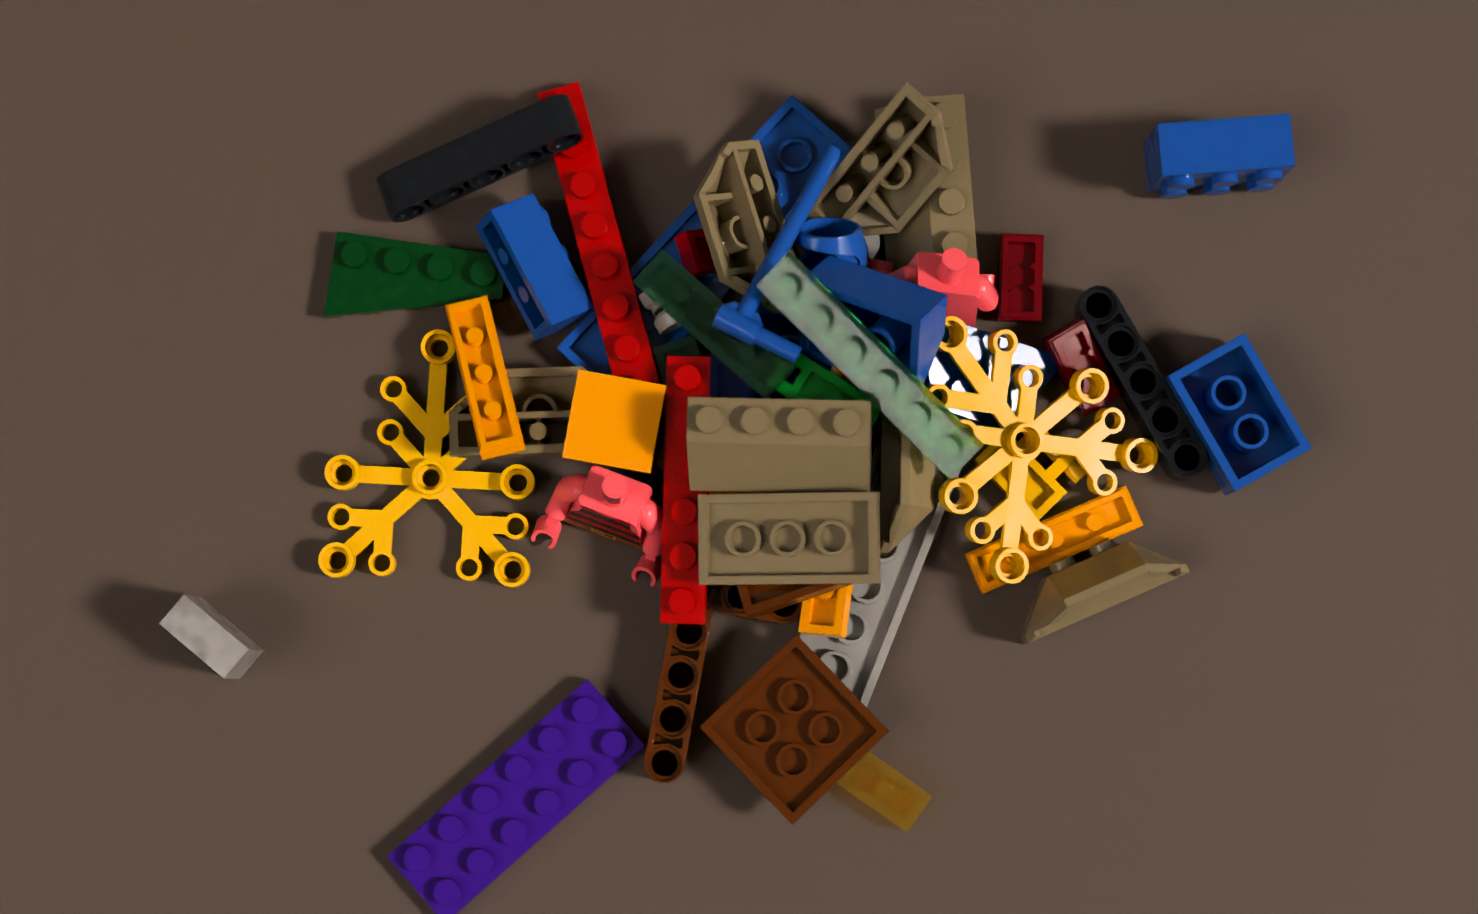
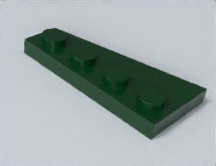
(394, 275)

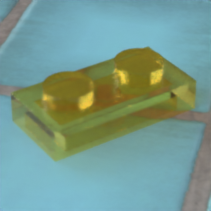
(886, 791)

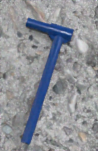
(741, 319)

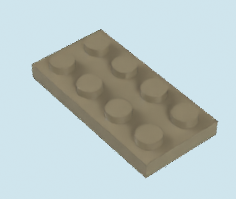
(789, 538)

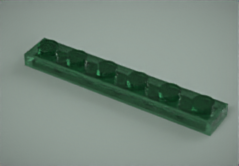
(870, 365)

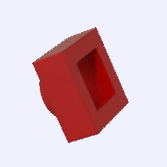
(695, 252)

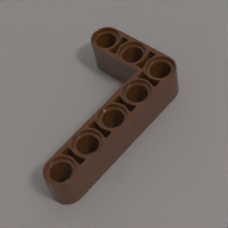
(687, 697)

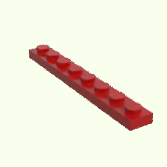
(603, 250)

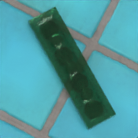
(695, 310)

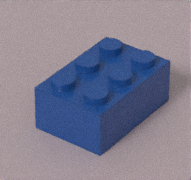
(1219, 155)
(1237, 414)

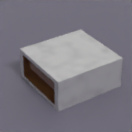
(211, 637)

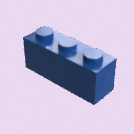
(534, 266)

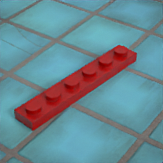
(681, 595)

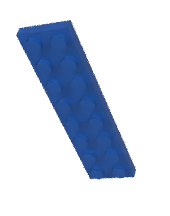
(792, 148)

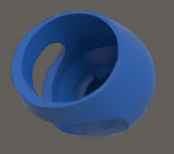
(832, 237)

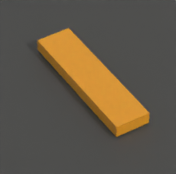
(484, 377)
(1072, 533)

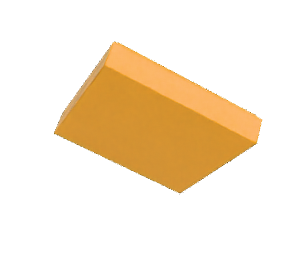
(614, 421)

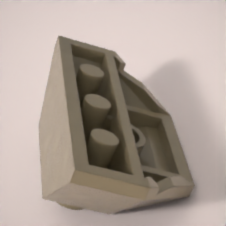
(890, 167)
(739, 213)
(543, 411)
(905, 486)
(1095, 585)

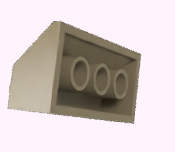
(948, 214)
(779, 445)

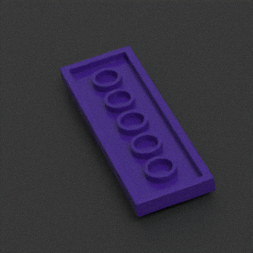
(516, 800)

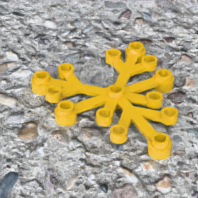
(991, 398)
(434, 426)

